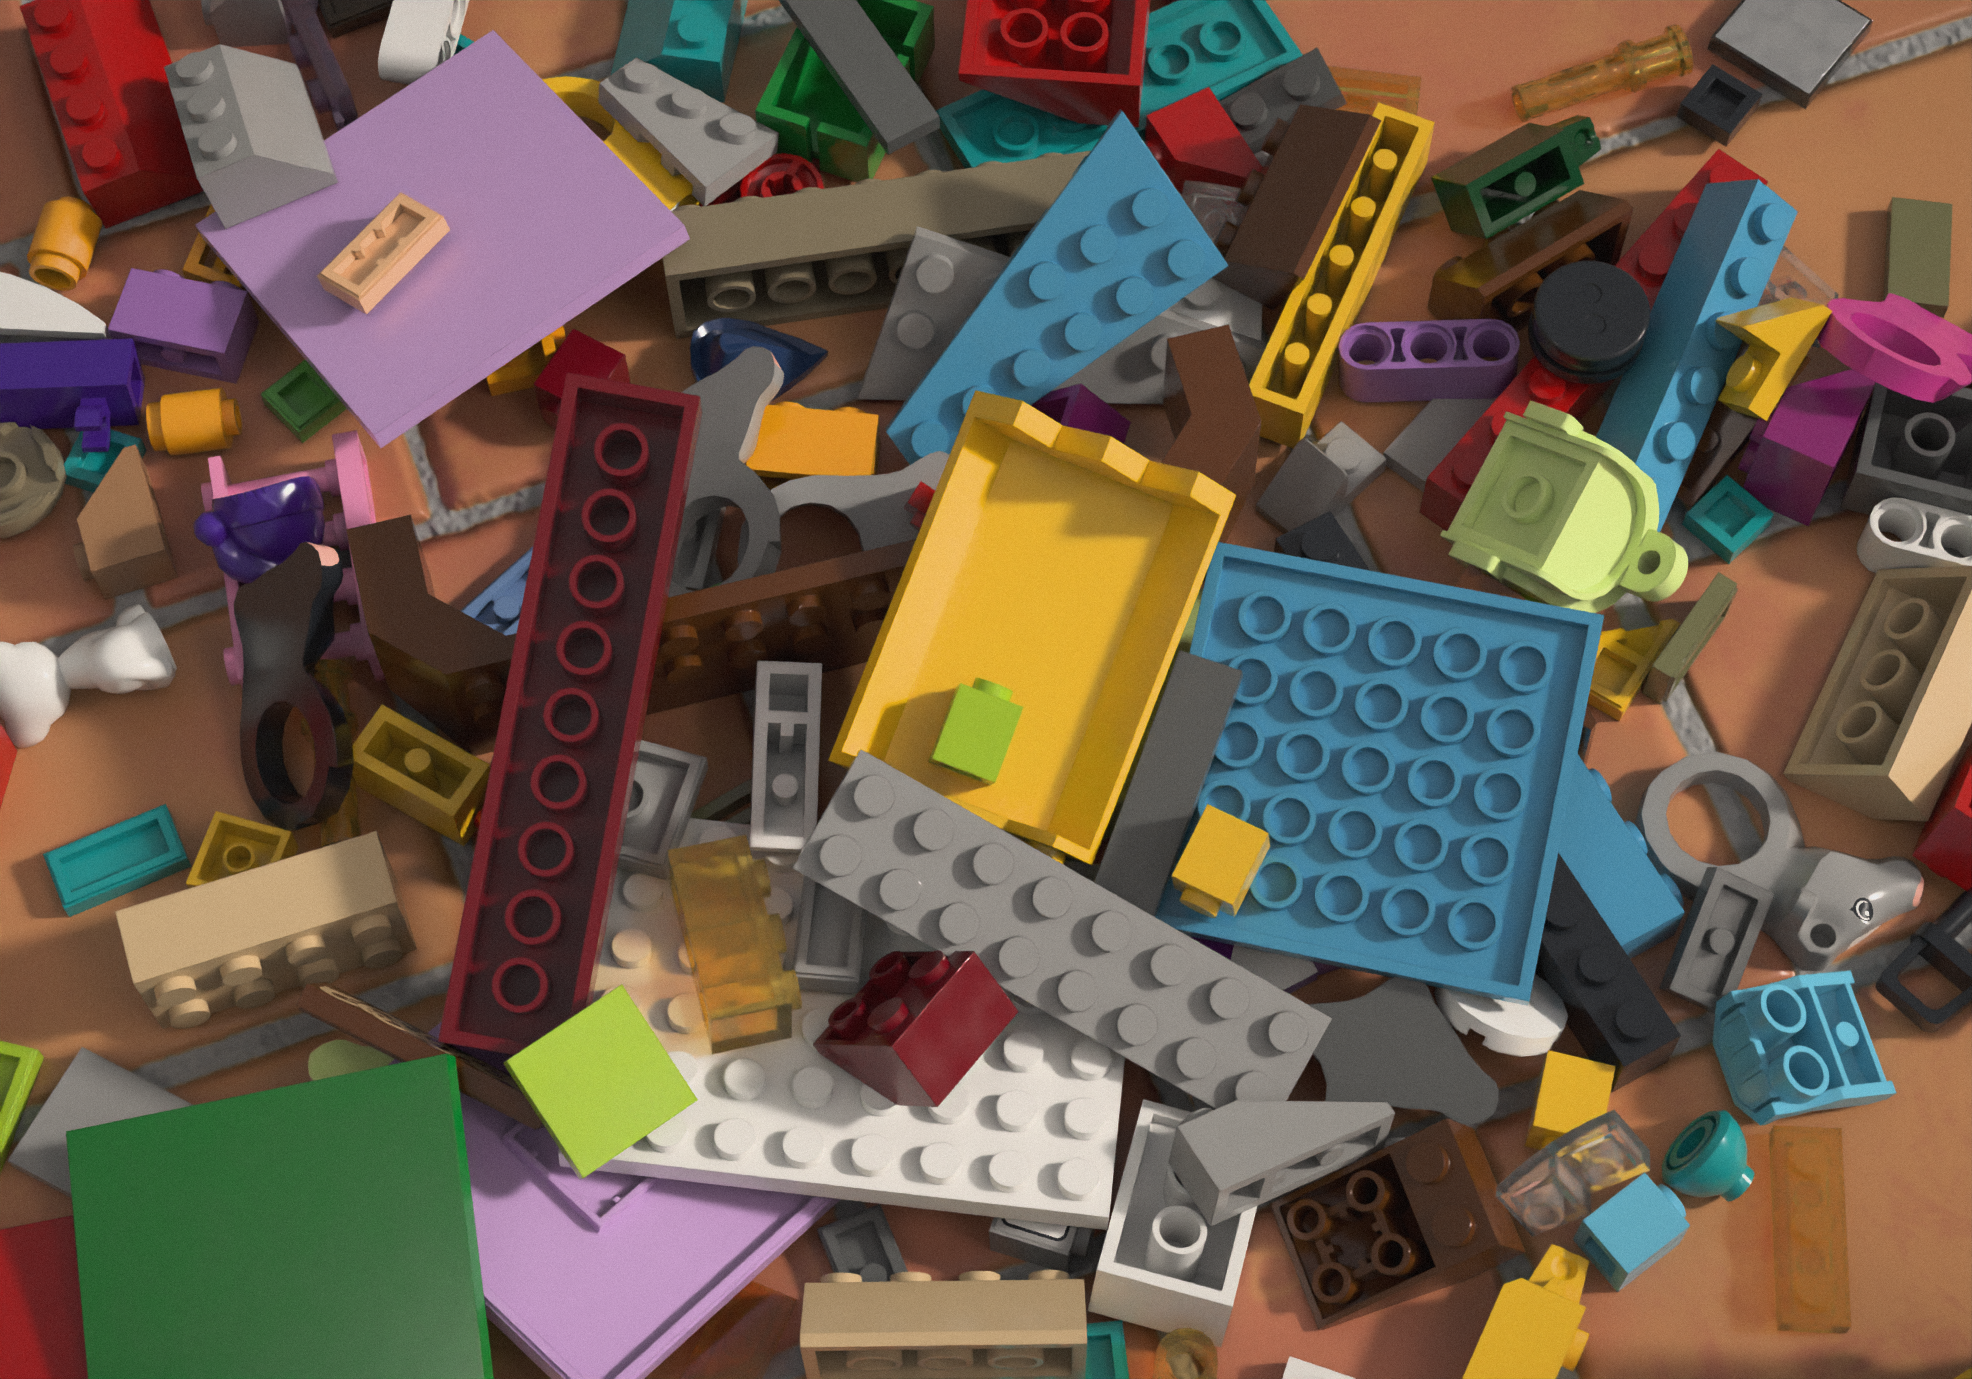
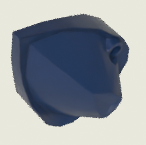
(724, 339)

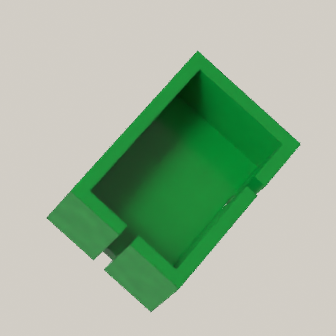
(816, 114)

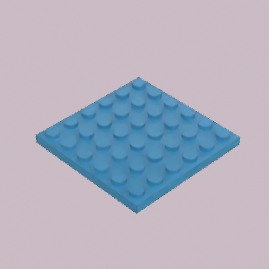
(1400, 758)

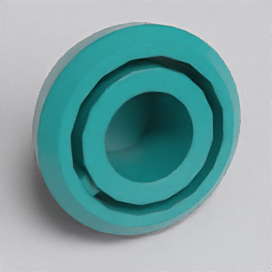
(1709, 1158)

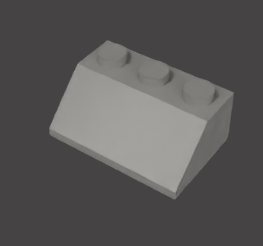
(248, 131)

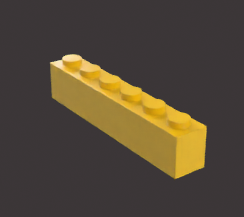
(1330, 297)

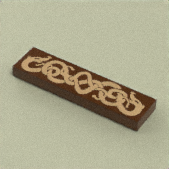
(410, 1043)

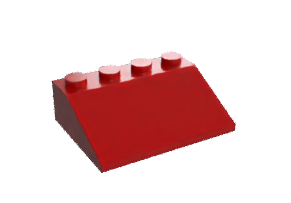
(1059, 55)

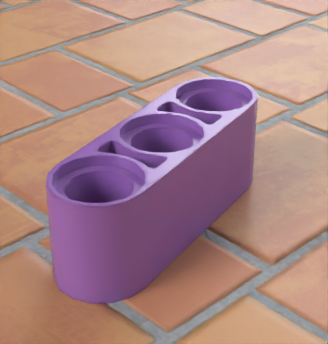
(1452, 343)

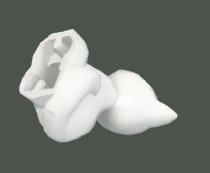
(115, 660)

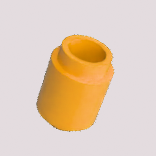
(63, 243)
(193, 421)

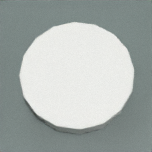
(1507, 1025)

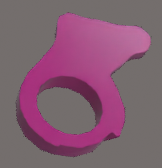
(1899, 346)

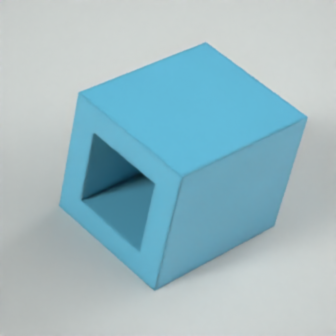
(1632, 1230)

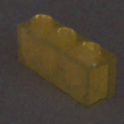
(733, 943)

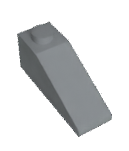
(1267, 1148)

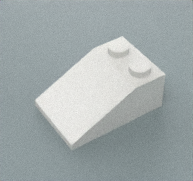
(1159, 1252)

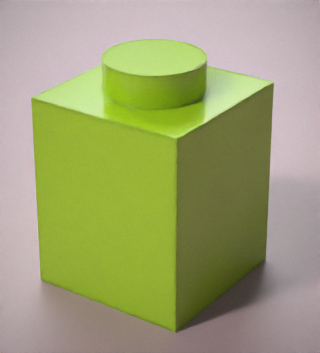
(977, 731)

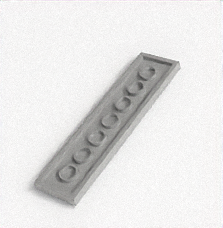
(1059, 939)

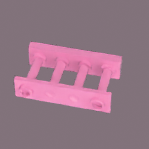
(342, 476)

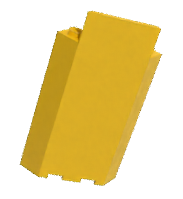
(1054, 575)

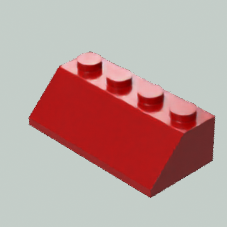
(113, 103)

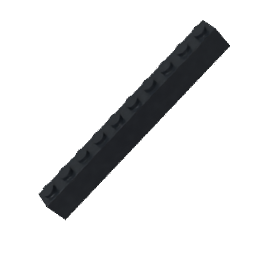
(1578, 954)

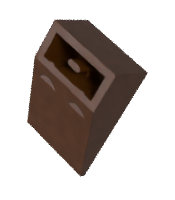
(1397, 1225)

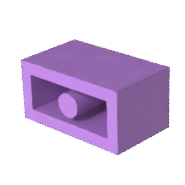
(186, 323)

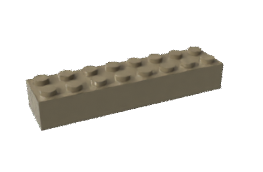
(845, 244)

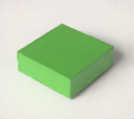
(302, 401)

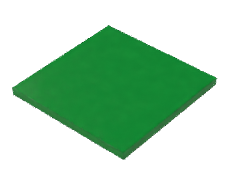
(284, 1234)

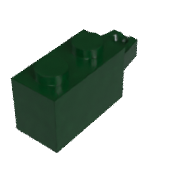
(1515, 175)

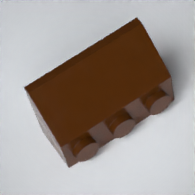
(1292, 200)
(1513, 263)

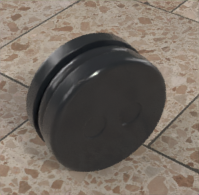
(1588, 322)

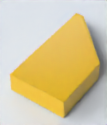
(1625, 663)

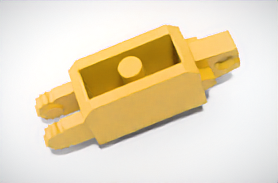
(1535, 1323)

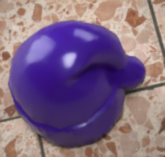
(262, 526)

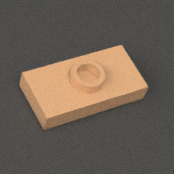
(383, 253)

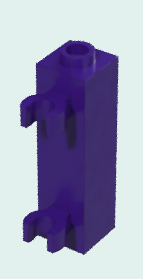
(72, 386)

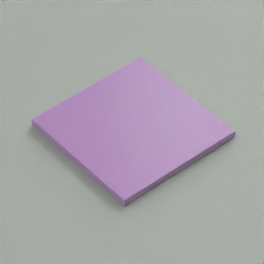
(534, 238)
(613, 1264)

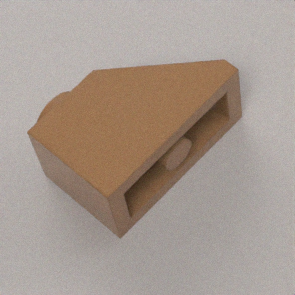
(124, 531)

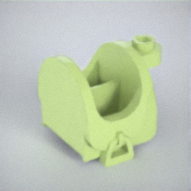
(1565, 518)

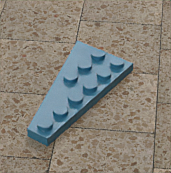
(1080, 282)

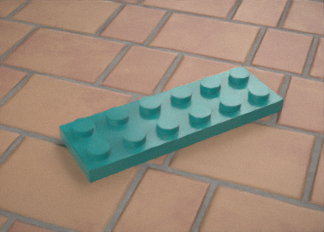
(1186, 51)

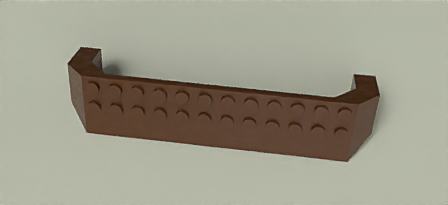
(714, 636)

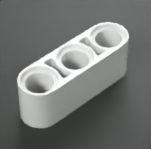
(419, 37)
(1923, 535)

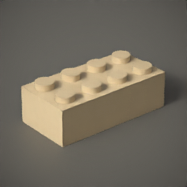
(266, 931)

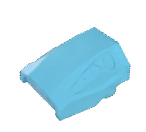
(1797, 1048)

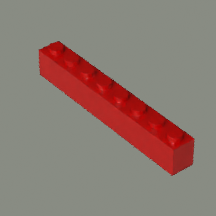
(1648, 264)

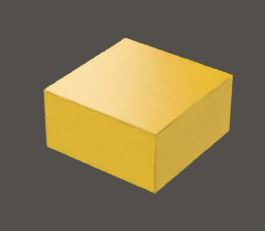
(238, 846)

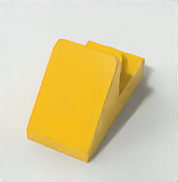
(1778, 343)

